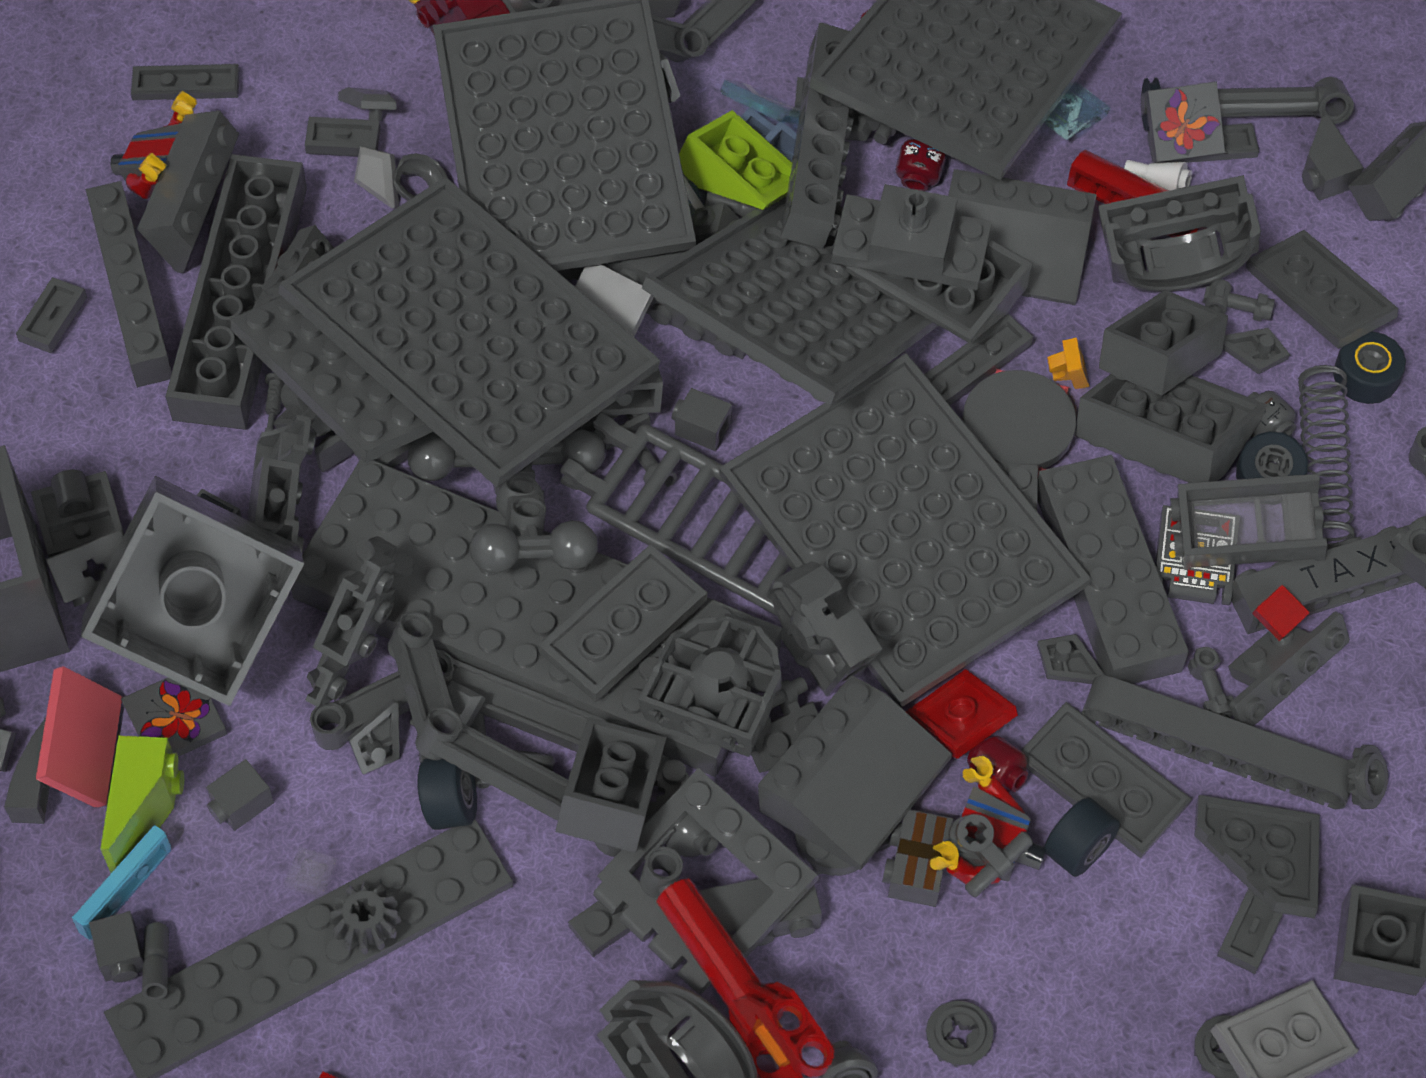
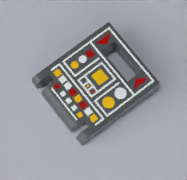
(1196, 584)

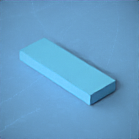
(123, 880)

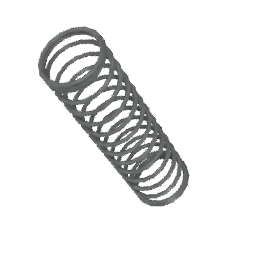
(1319, 394)

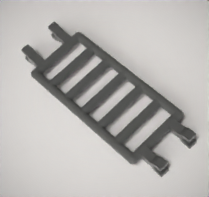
(600, 490)

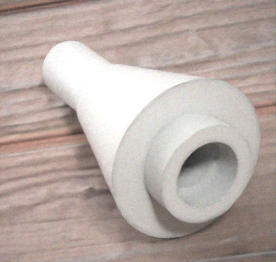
(1167, 175)

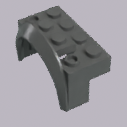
(1185, 259)
(640, 1026)

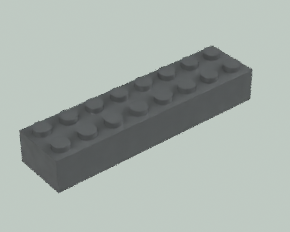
(251, 229)

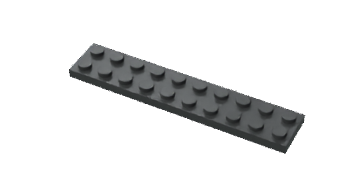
(301, 955)

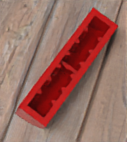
(1111, 182)

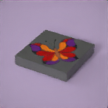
(1185, 122)
(174, 713)

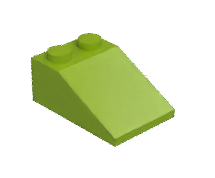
(735, 162)
(139, 794)

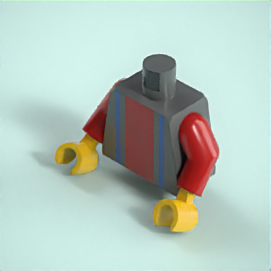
(149, 150)
(1006, 817)

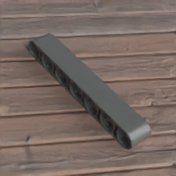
(1218, 740)

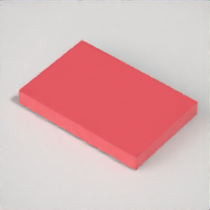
(79, 737)

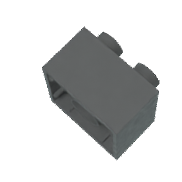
(192, 591)

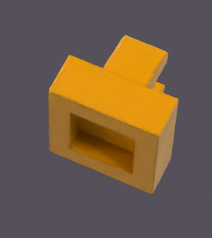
(1069, 364)

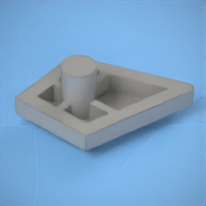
(376, 173)

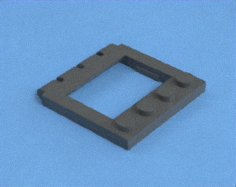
(736, 832)

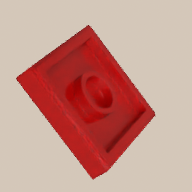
(963, 713)

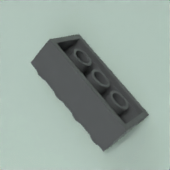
(188, 186)

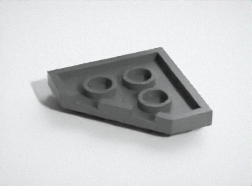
(1266, 849)

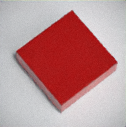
(1280, 612)

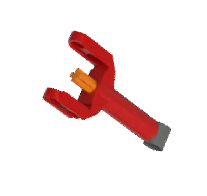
(751, 1003)

